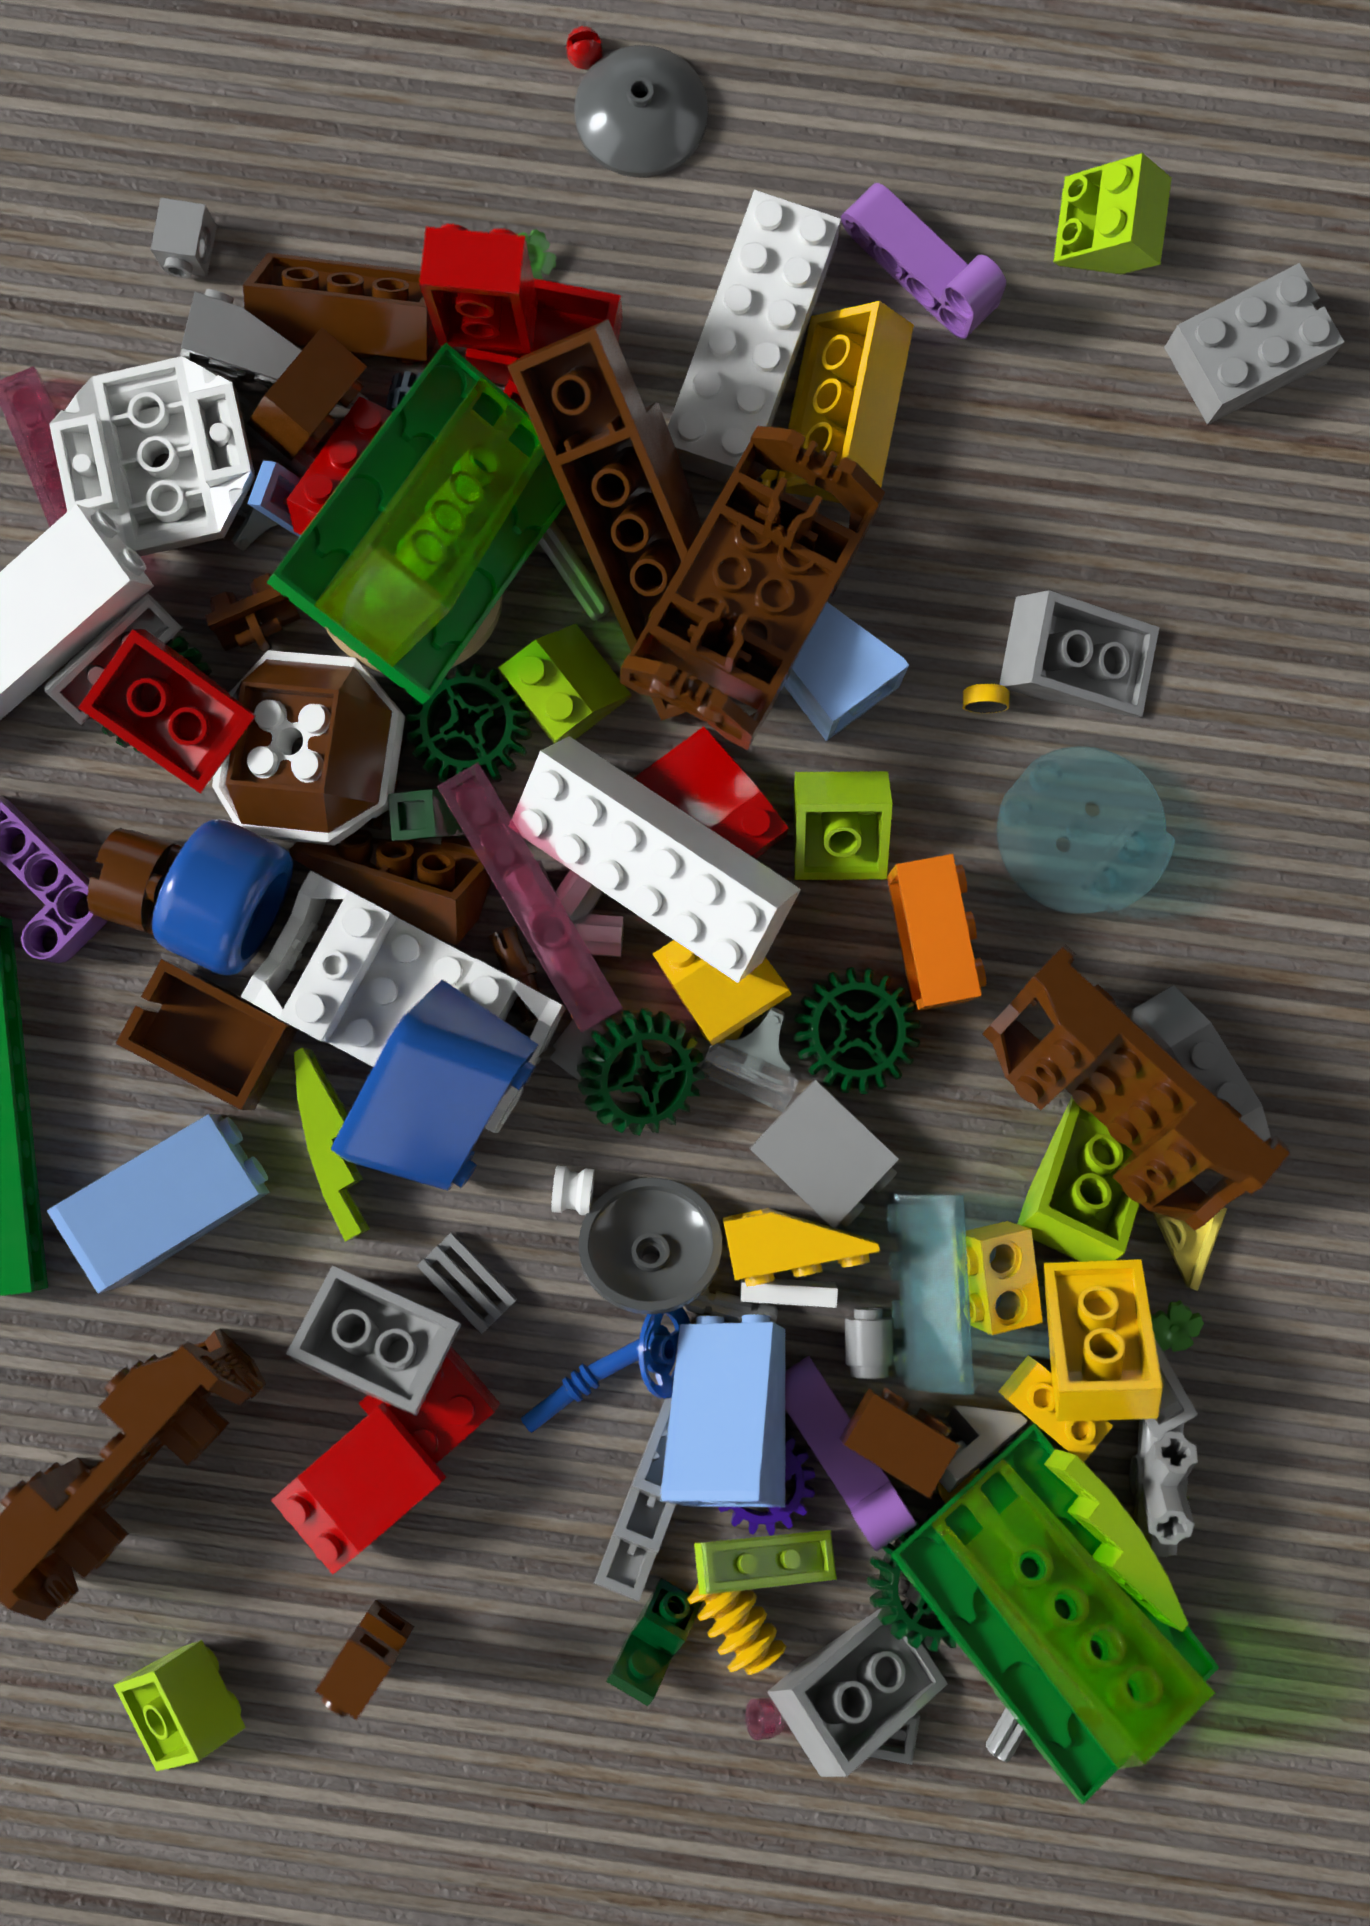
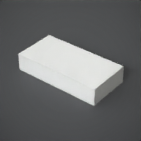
(791, 1293)

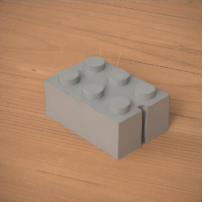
(1253, 343)

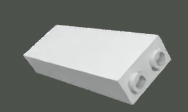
(62, 598)

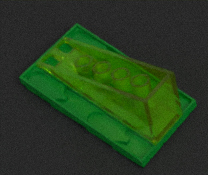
(426, 526)
(1029, 1600)

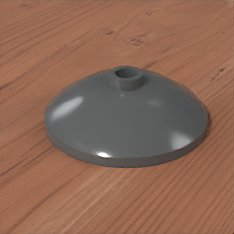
(643, 133)
(646, 1219)

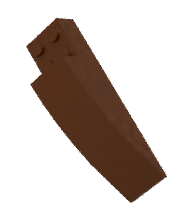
(613, 472)

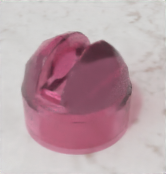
(763, 1719)

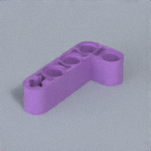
(923, 263)
(59, 897)
(861, 1483)

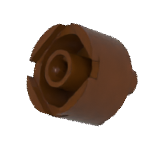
(130, 878)

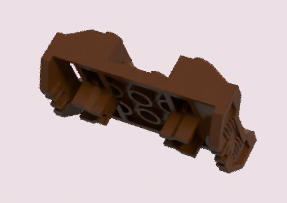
(752, 586)
(1135, 1093)
(61, 1515)

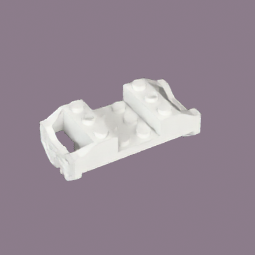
(373, 973)

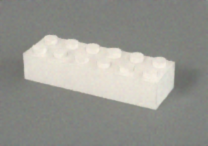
(752, 333)
(653, 858)

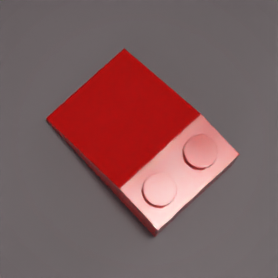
(167, 709)
(716, 792)
(358, 1488)

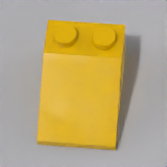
(1101, 1341)

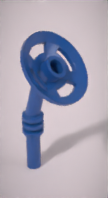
(654, 1350)

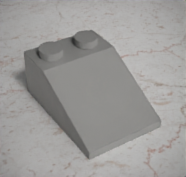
(1078, 654)
(373, 1340)
(855, 1695)

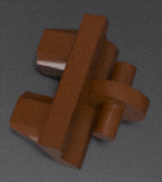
(251, 618)

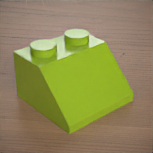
(564, 683)
(842, 825)
(181, 1706)

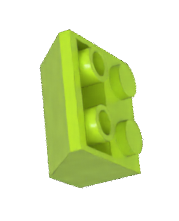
(1114, 217)

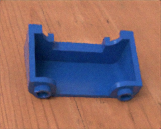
(435, 1090)

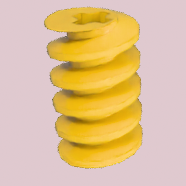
(742, 1627)

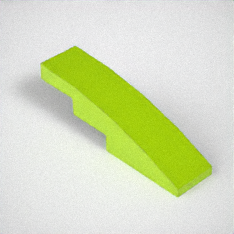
(321, 1120)
(1123, 1547)

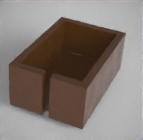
(207, 1036)

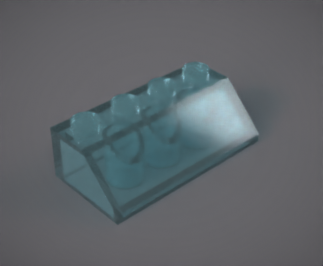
(932, 1292)

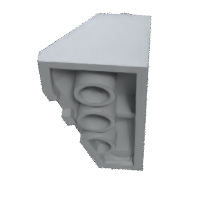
(236, 342)

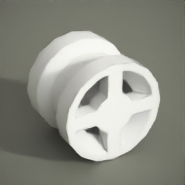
(572, 1190)

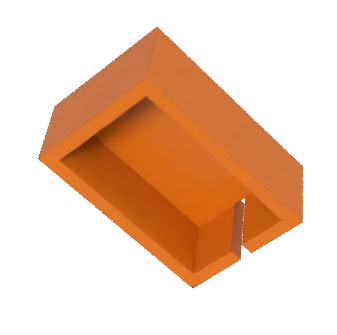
(935, 932)

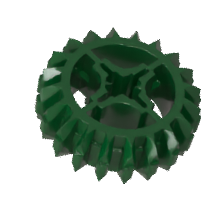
(487, 717)
(874, 1049)
(675, 1066)
(904, 1618)

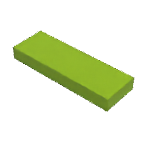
(764, 1562)

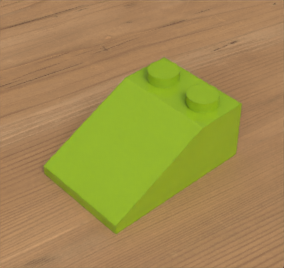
(1073, 1196)

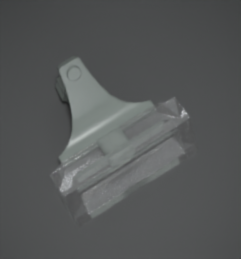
(754, 1064)

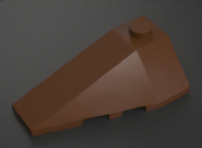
(418, 882)

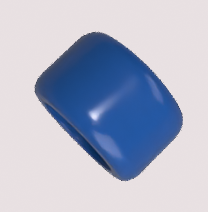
(222, 896)

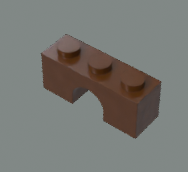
(364, 1661)

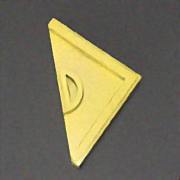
(1190, 1247)

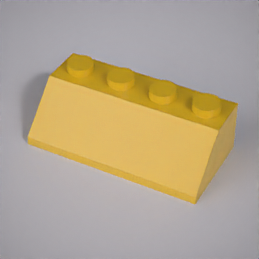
(850, 388)

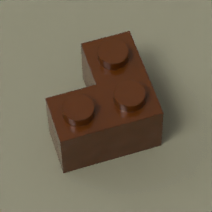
(300, 402)
(900, 1442)

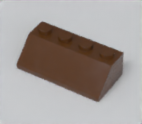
(359, 304)

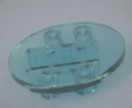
(1110, 855)

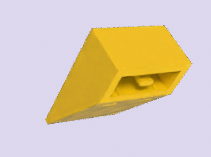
(776, 1242)

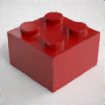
(450, 1411)

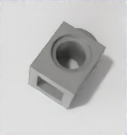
(183, 238)

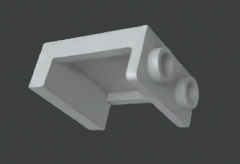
(825, 1155)

